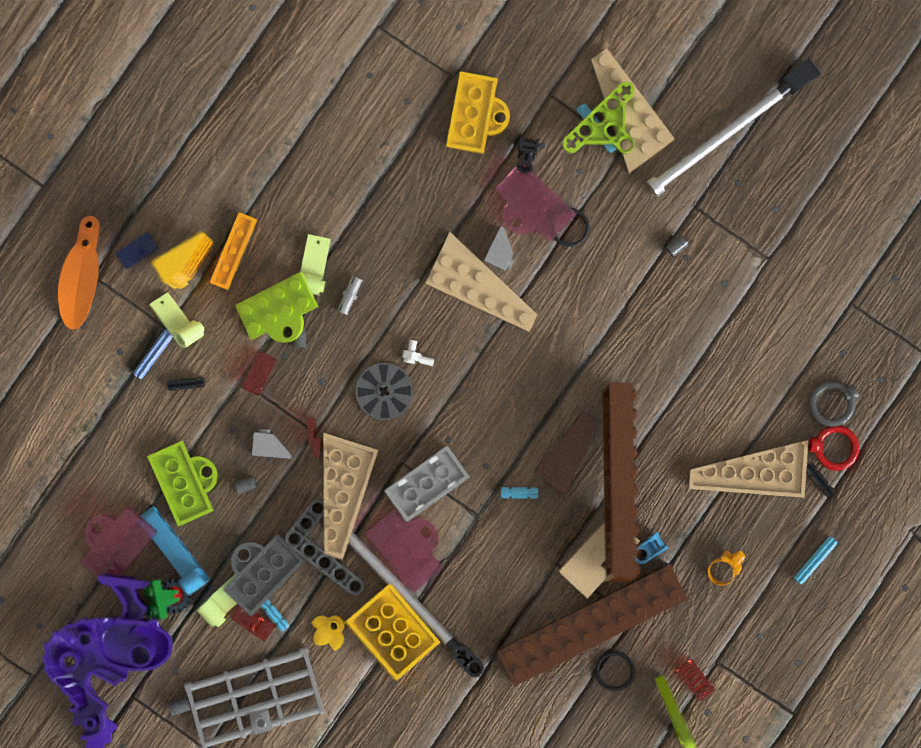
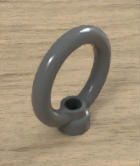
(849, 394)

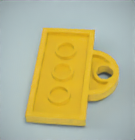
(475, 113)

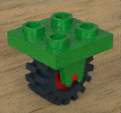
(166, 598)

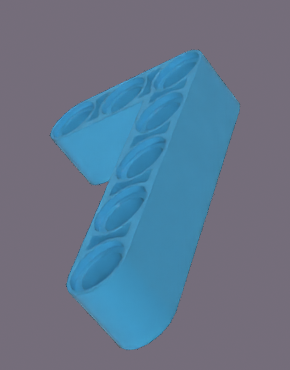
(173, 548)

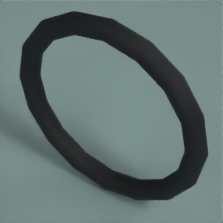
(584, 236)
(598, 675)

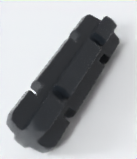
(187, 383)
(819, 480)

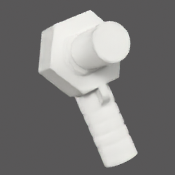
(411, 356)

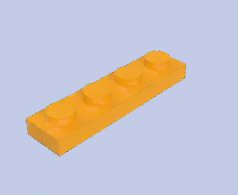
(233, 251)

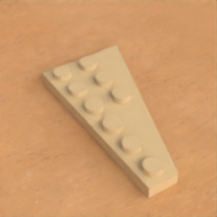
(640, 119)
(471, 281)
(768, 472)
(345, 481)

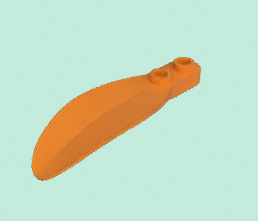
(79, 276)

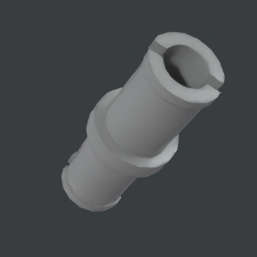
(349, 295)

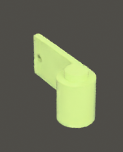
(315, 261)
(176, 322)
(217, 606)

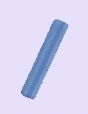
(153, 354)

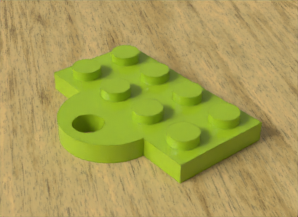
(277, 309)
(183, 482)

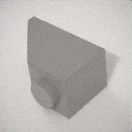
(500, 252)
(269, 445)

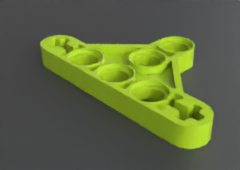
(612, 117)
(675, 715)

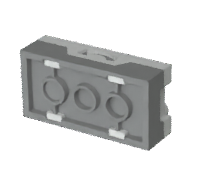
(427, 483)

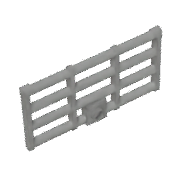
(259, 712)

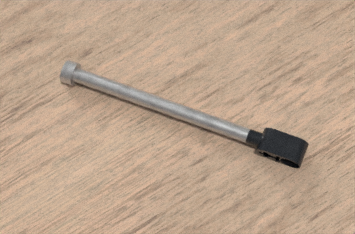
(791, 84)
(429, 620)

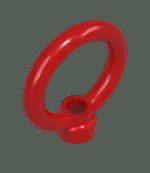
(816, 445)

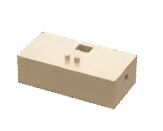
(587, 565)

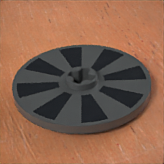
(378, 377)

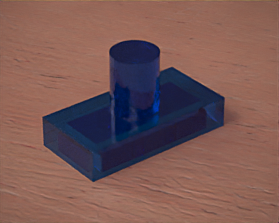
(137, 250)

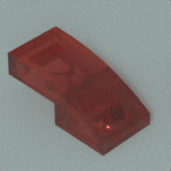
(259, 373)
(315, 443)
(255, 624)

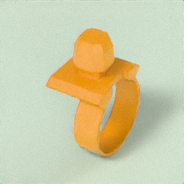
(732, 559)

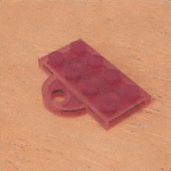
(534, 205)
(117, 542)
(407, 548)

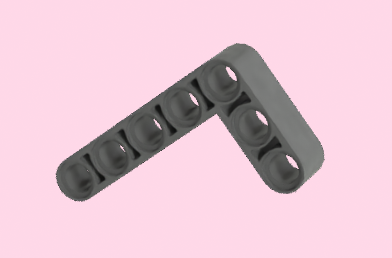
(319, 552)

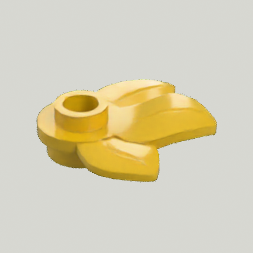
(326, 633)

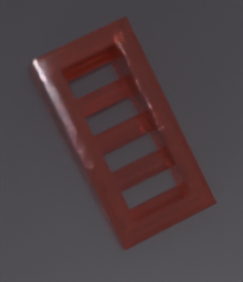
(684, 668)

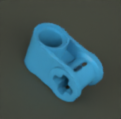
(650, 548)

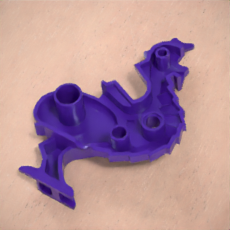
(108, 651)

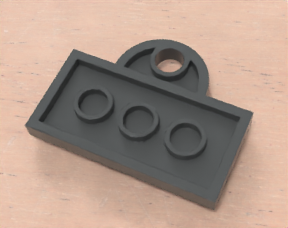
(261, 573)

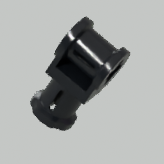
(526, 154)

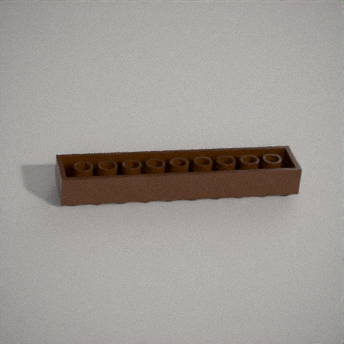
(619, 482)
(592, 624)

